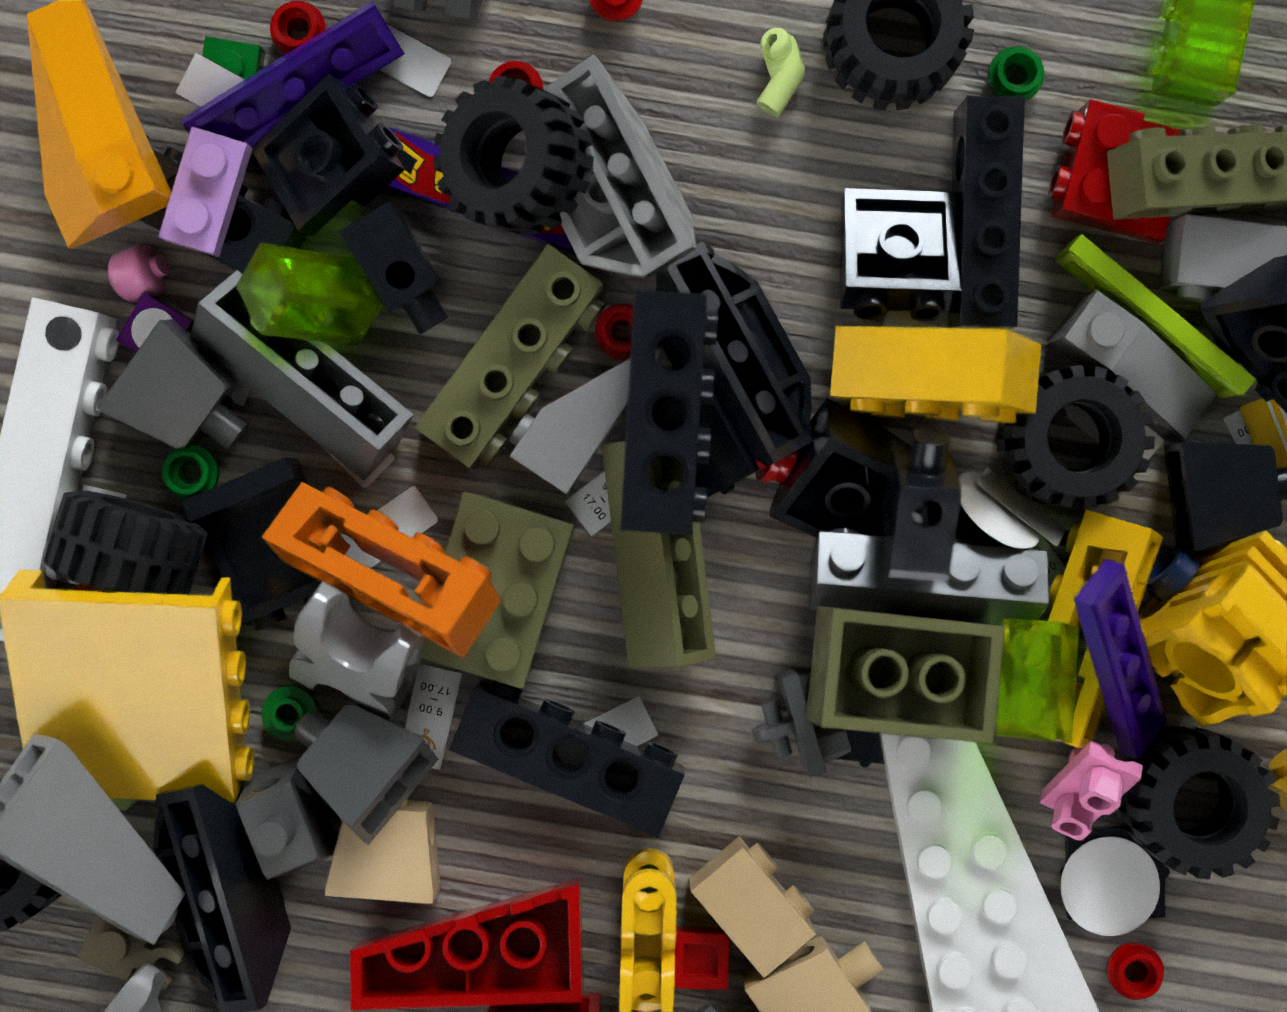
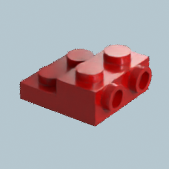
(1083, 182)

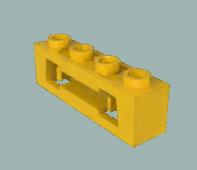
(1086, 541)

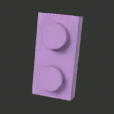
(205, 191)

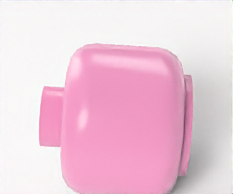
(138, 271)

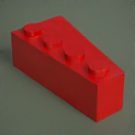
(484, 956)

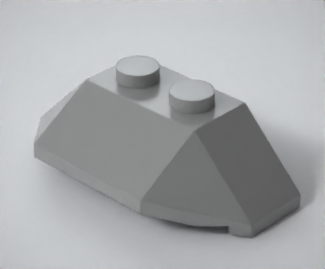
(632, 208)

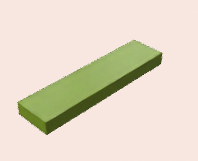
(1104, 275)

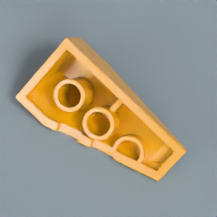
(90, 138)

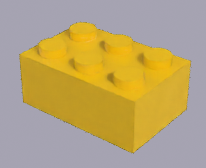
(936, 372)

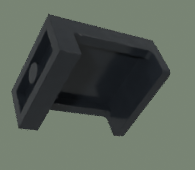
(235, 522)

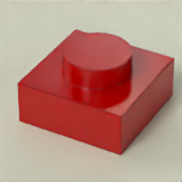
(701, 958)

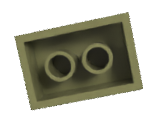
(525, 561)
(905, 675)

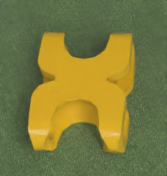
(648, 933)

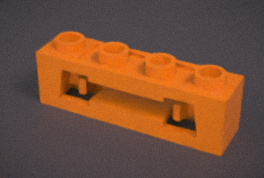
(451, 613)

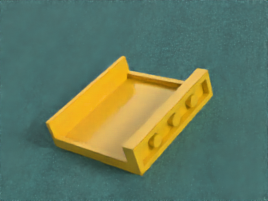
(132, 684)

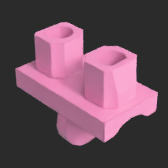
(1088, 788)

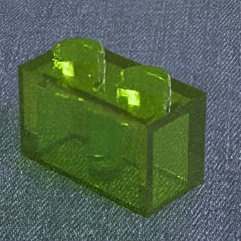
(1200, 49)
(308, 295)
(1037, 680)

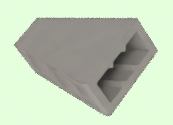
(80, 844)

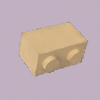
(753, 905)

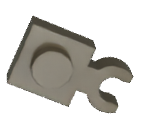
(123, 953)

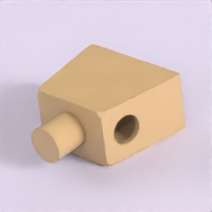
(397, 863)
(815, 980)

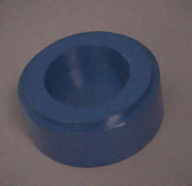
(1172, 574)

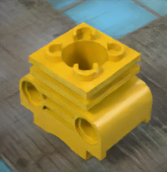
(1225, 632)

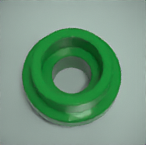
(1026, 62)
(174, 468)
(289, 694)

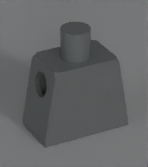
(175, 392)
(362, 765)
(285, 820)

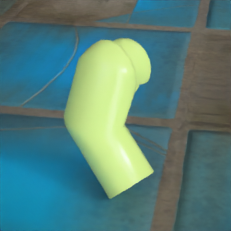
(784, 67)

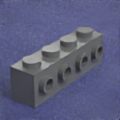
(303, 382)
(982, 585)

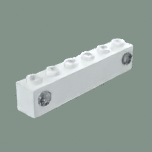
(49, 427)

